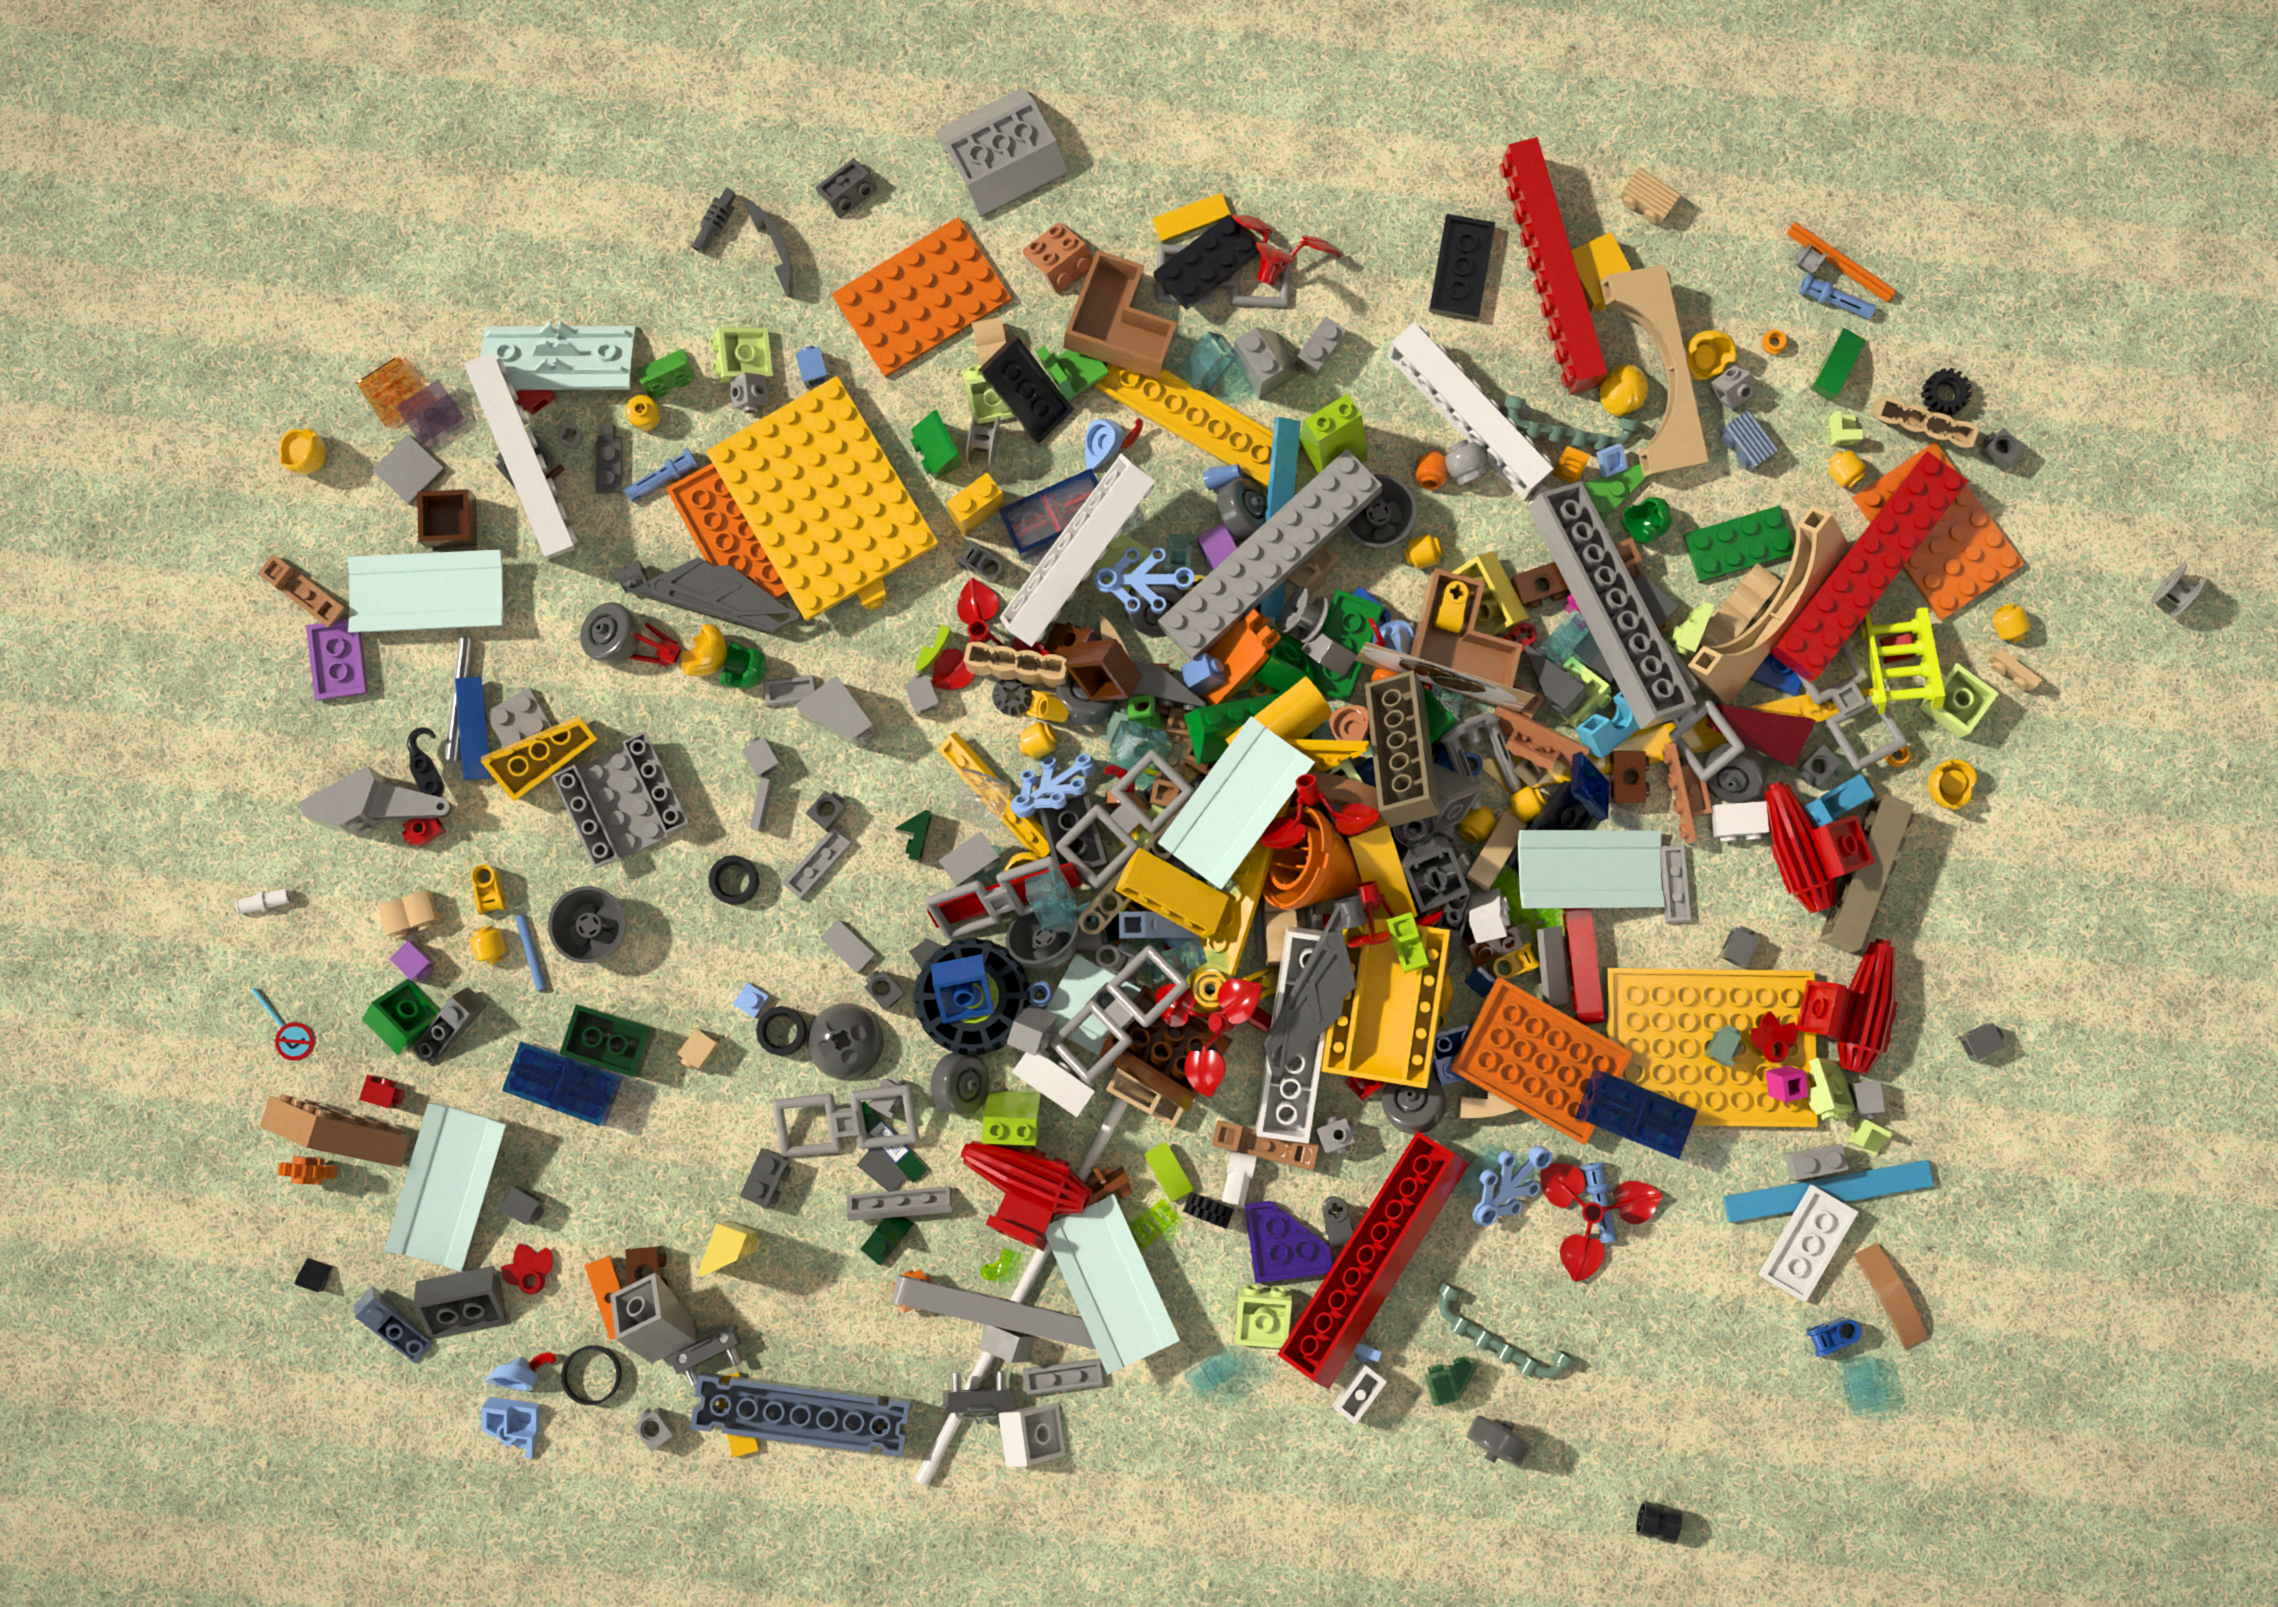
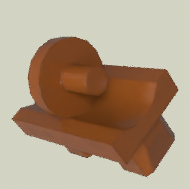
(1106, 1182)

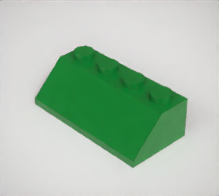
(1213, 724)

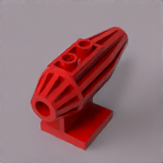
(1811, 855)
(1855, 1016)
(1032, 1189)

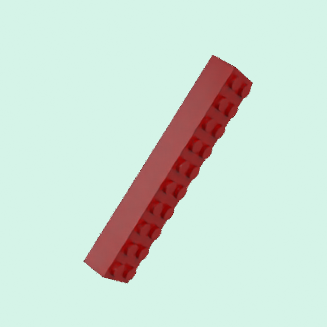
(1553, 266)
(1869, 567)
(1373, 1260)

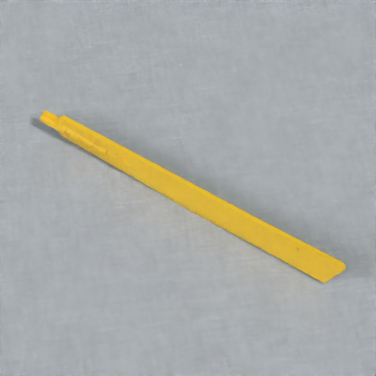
(1652, 740)

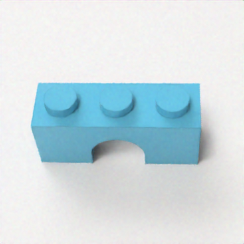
(1606, 734)

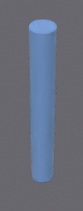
(530, 952)

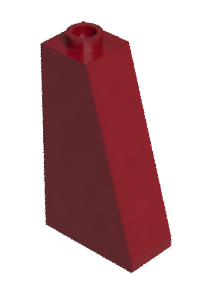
(1766, 730)

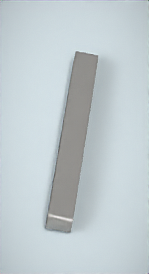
(991, 1310)

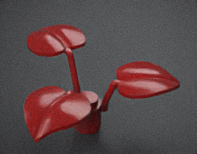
(1271, 256)
(973, 606)
(1286, 832)
(1371, 899)
(1239, 1000)
(1580, 1254)

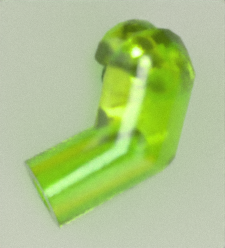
(999, 1268)

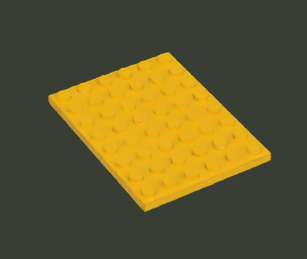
(822, 498)
(1671, 1020)

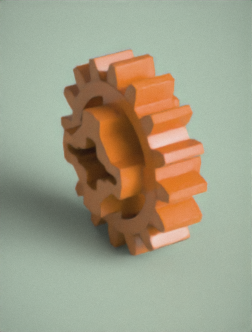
(307, 1170)

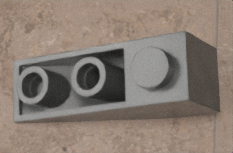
(1165, 688)
(1561, 690)
(1454, 920)
(449, 1024)

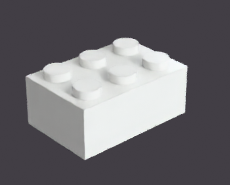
(1055, 1081)

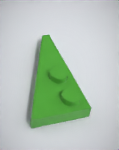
(1611, 491)

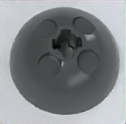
(1395, 505)
(573, 921)
(1041, 948)
(858, 1046)

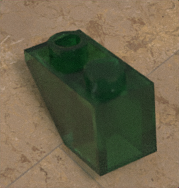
(1449, 1382)

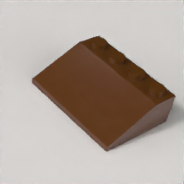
(1160, 1052)

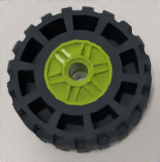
(1008, 992)

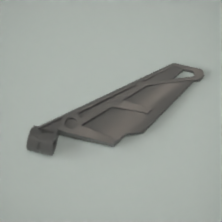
(709, 590)
(1320, 988)

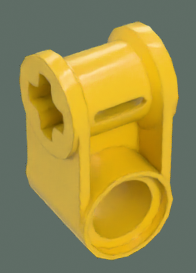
(1450, 611)
(1047, 707)
(488, 891)
(1518, 962)

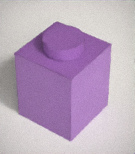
(413, 961)

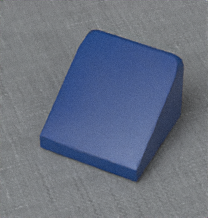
(1480, 981)

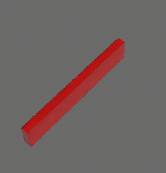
(971, 906)

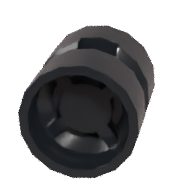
(1663, 1523)

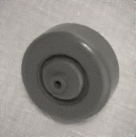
(1242, 507)
(1145, 619)
(609, 633)
(1080, 707)
(1739, 779)
(960, 1084)
(1414, 1108)
(1499, 1441)

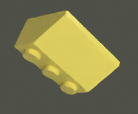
(1499, 605)
(728, 1245)

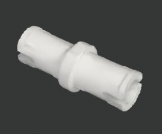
(263, 901)

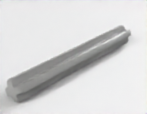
(462, 670)

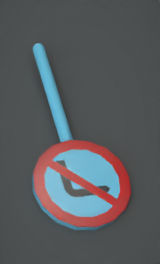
(294, 1039)

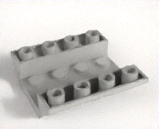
(1003, 151)
(621, 801)

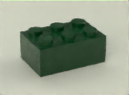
(607, 1041)

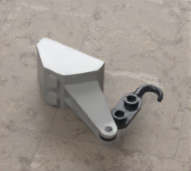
(367, 798)

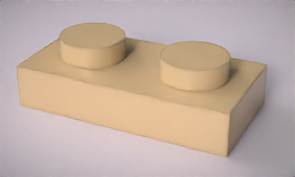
(2021, 676)

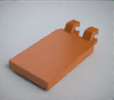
(1242, 654)

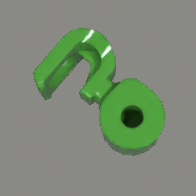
(1146, 717)

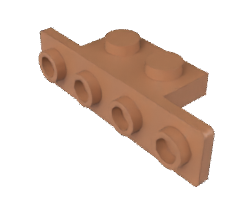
(1536, 741)
(1690, 792)

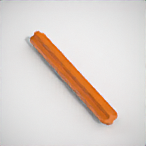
(1842, 262)

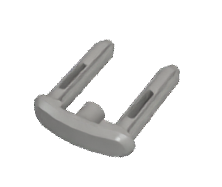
(1469, 729)

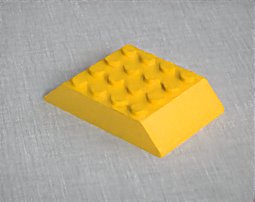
(1390, 1015)

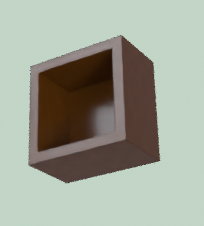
(447, 518)
(1103, 670)

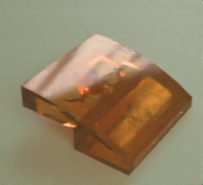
(388, 388)

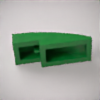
(1837, 364)

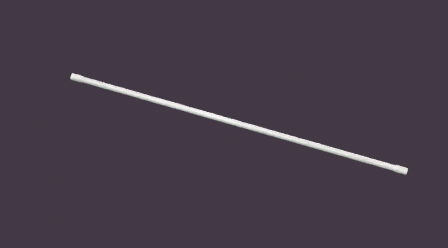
(932, 1461)

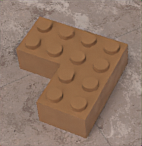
(1109, 327)
(1469, 649)
(333, 1132)

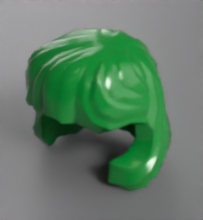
(1648, 519)
(743, 667)

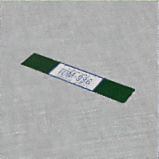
(899, 1154)

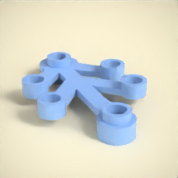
(1139, 579)
(1026, 803)
(1489, 1208)

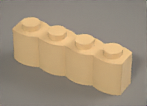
(1928, 422)
(1741, 607)
(1009, 664)
(1274, 927)

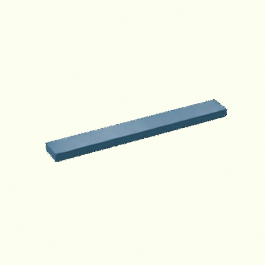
(1280, 491)
(1841, 1187)

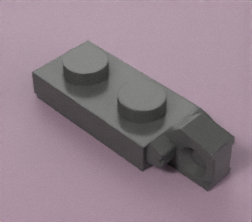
(609, 461)

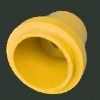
(1198, 980)

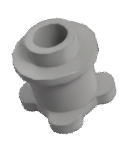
(1809, 258)

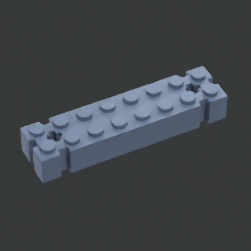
(800, 1414)

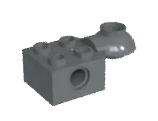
(1429, 865)

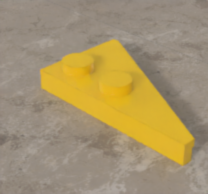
(1328, 752)

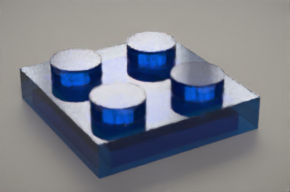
(1589, 786)

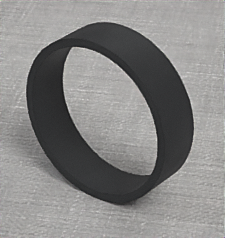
(567, 1389)

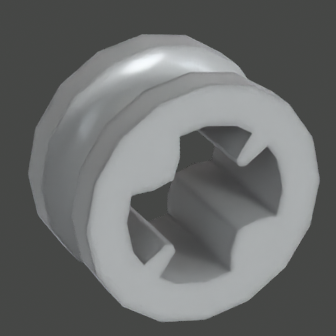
(577, 438)

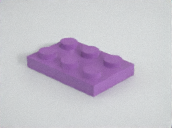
(336, 661)

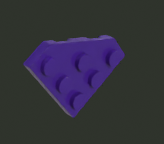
(1282, 1245)

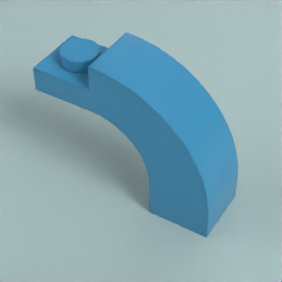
(1840, 800)

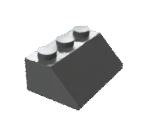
(1058, 822)
(460, 1302)

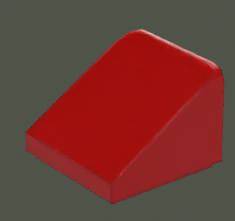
(1897, 640)
(1260, 1020)

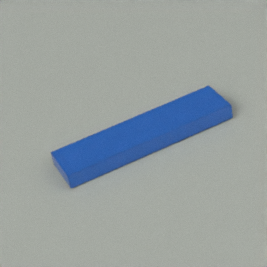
(472, 727)

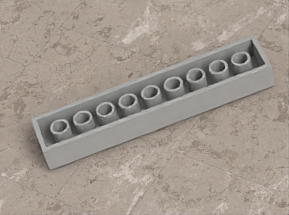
(1270, 555)
(1611, 605)

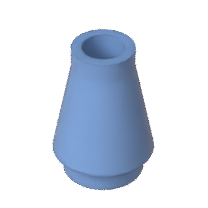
(1221, 475)
(1040, 987)

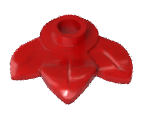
(1775, 1035)
(527, 1264)

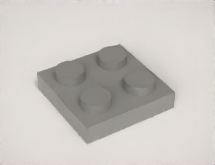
(518, 718)

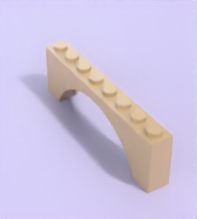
(1649, 301)
(1817, 551)

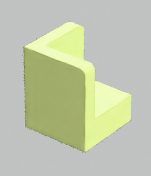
(1844, 430)
(1868, 1136)

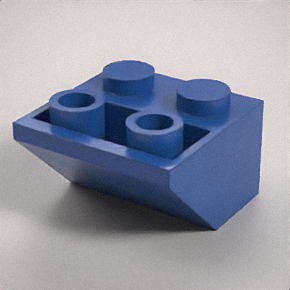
(1446, 1048)

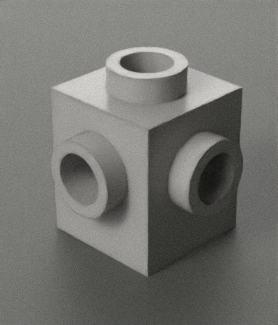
(1734, 387)
(749, 392)
(1326, 1137)

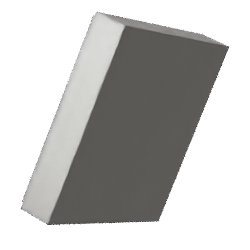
(408, 469)

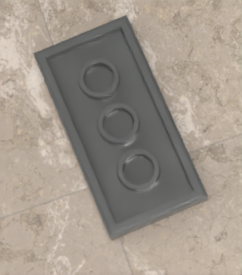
(1660, 608)

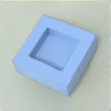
(1612, 460)
(751, 1000)
(1366, 1353)

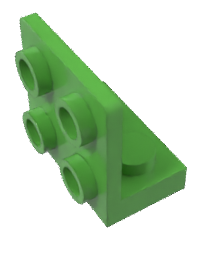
(1072, 371)
(666, 374)

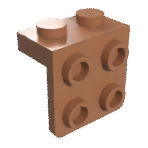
(1059, 256)

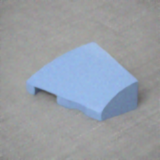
(504, 1420)

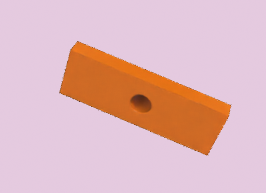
(604, 1281)

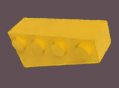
(537, 756)

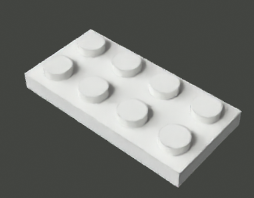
(1808, 1243)

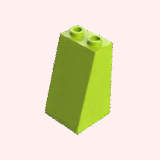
(1333, 431)
(1012, 1118)

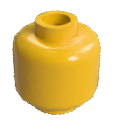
(650, 412)
(1846, 468)
(1423, 551)
(2011, 622)
(1038, 740)
(1527, 804)
(1477, 825)
(488, 944)

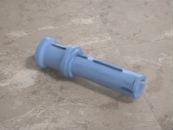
(1823, 293)
(671, 470)
(1598, 1188)

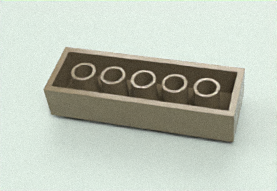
(1401, 749)
(1860, 890)

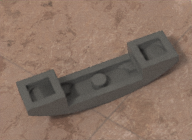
(762, 221)

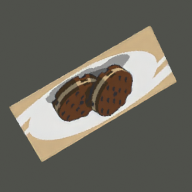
(1444, 677)

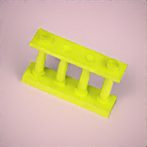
(1922, 647)

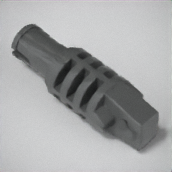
(714, 220)

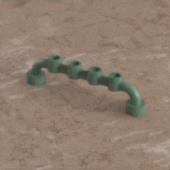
(1557, 433)
(1505, 1351)

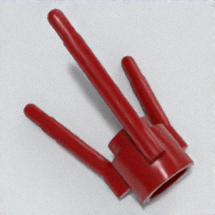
(667, 652)

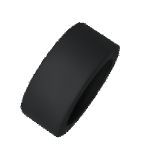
(715, 873)
(762, 1034)

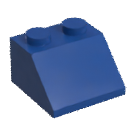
(955, 989)

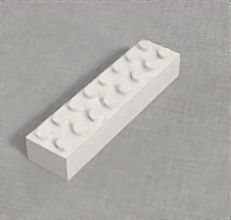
(1469, 410)
(519, 455)
(1077, 550)
(1290, 1098)

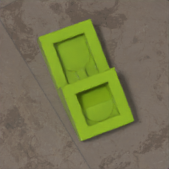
(930, 655)
(1408, 942)
(1168, 1171)

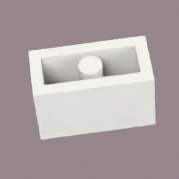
(1739, 820)
(1489, 915)
(1359, 1393)

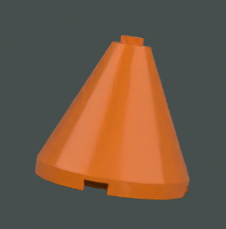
(1313, 869)

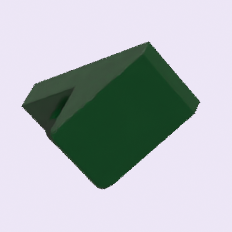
(919, 828)
(886, 1238)

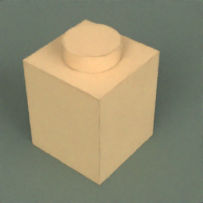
(698, 1049)

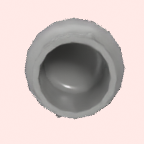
(1466, 461)

